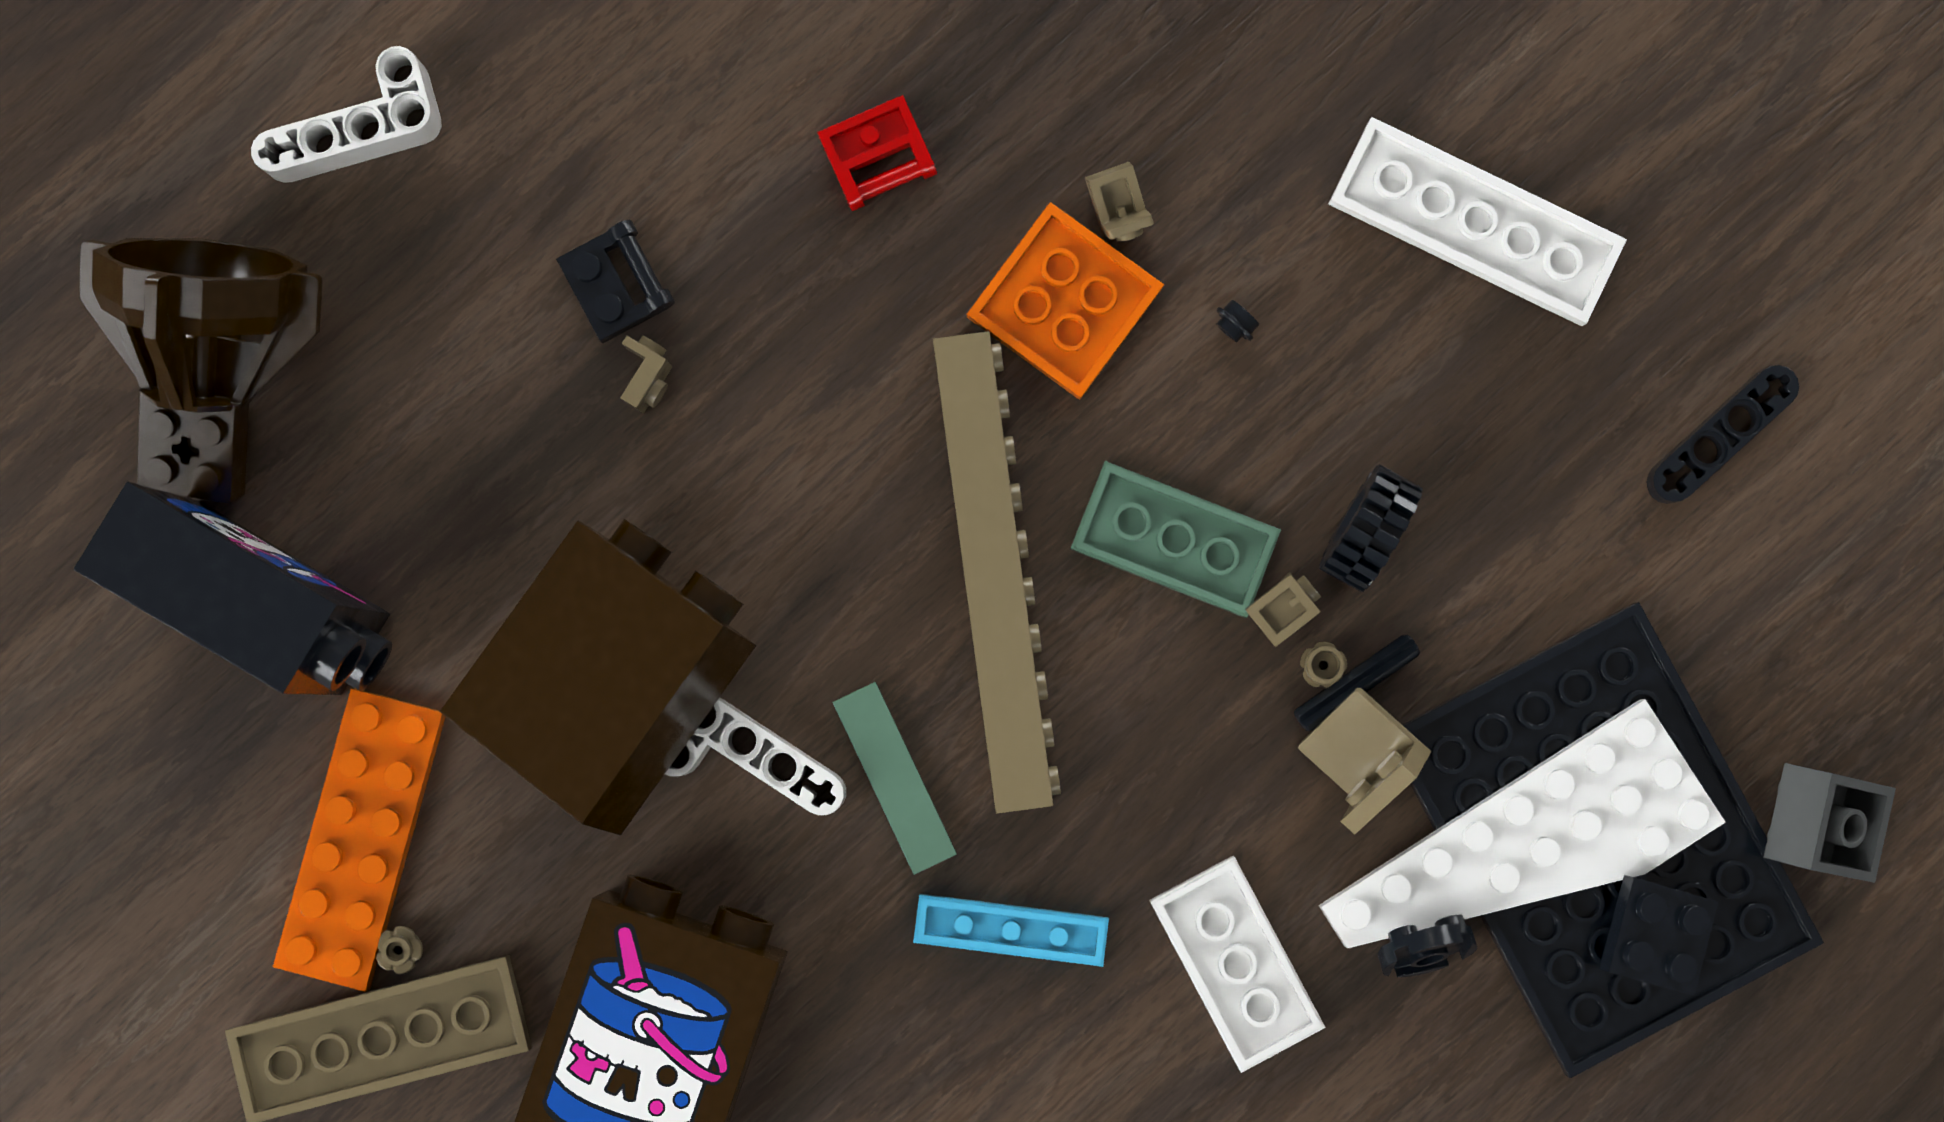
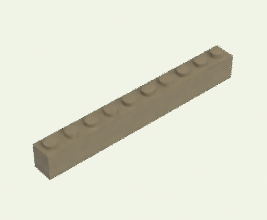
(993, 572)

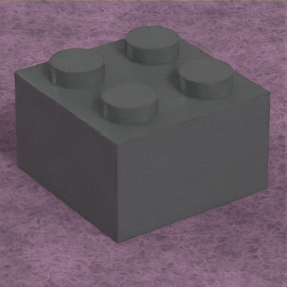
(1829, 823)

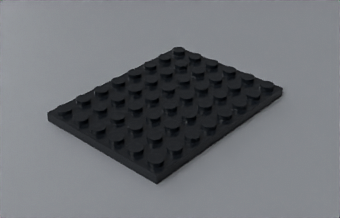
(1559, 942)

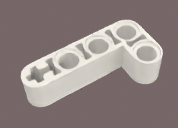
(347, 125)
(760, 759)

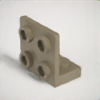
(1365, 756)

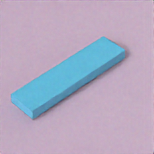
(1011, 930)

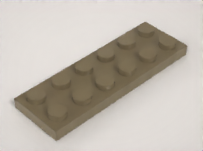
(378, 1039)

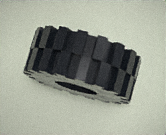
(1371, 528)

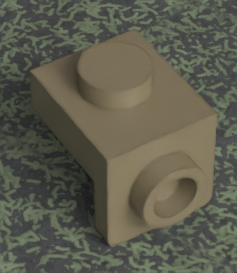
(1118, 202)
(648, 382)

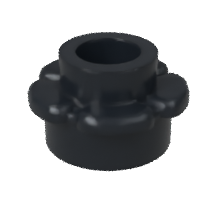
(1236, 321)

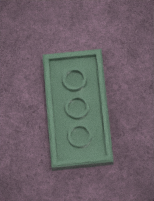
(1175, 539)

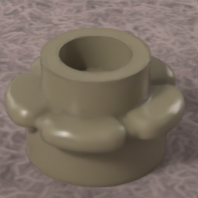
(1323, 652)
(411, 947)

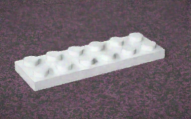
(1477, 222)

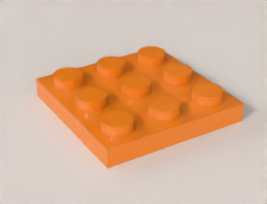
(1065, 300)

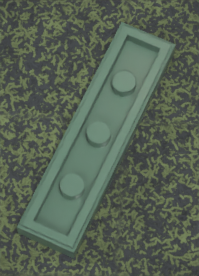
(894, 778)

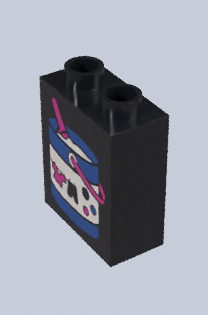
(236, 594)

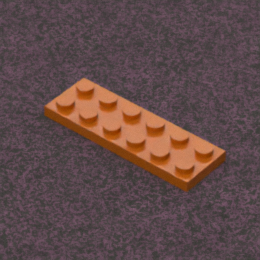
(359, 839)

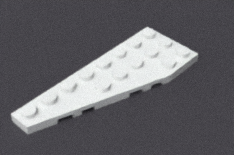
(1569, 824)

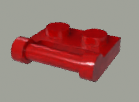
(870, 139)

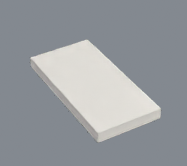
(1237, 964)

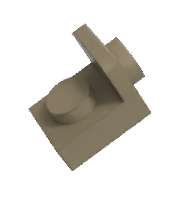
(1285, 608)

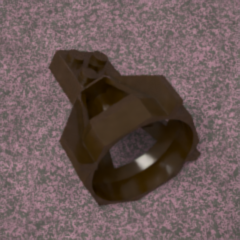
(178, 325)

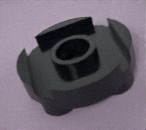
(1426, 950)

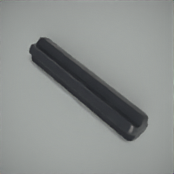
(1363, 676)

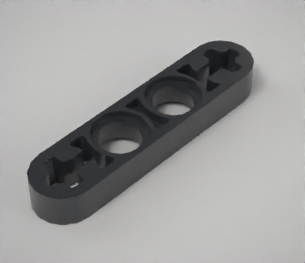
(1719, 431)

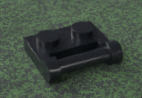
(601, 288)

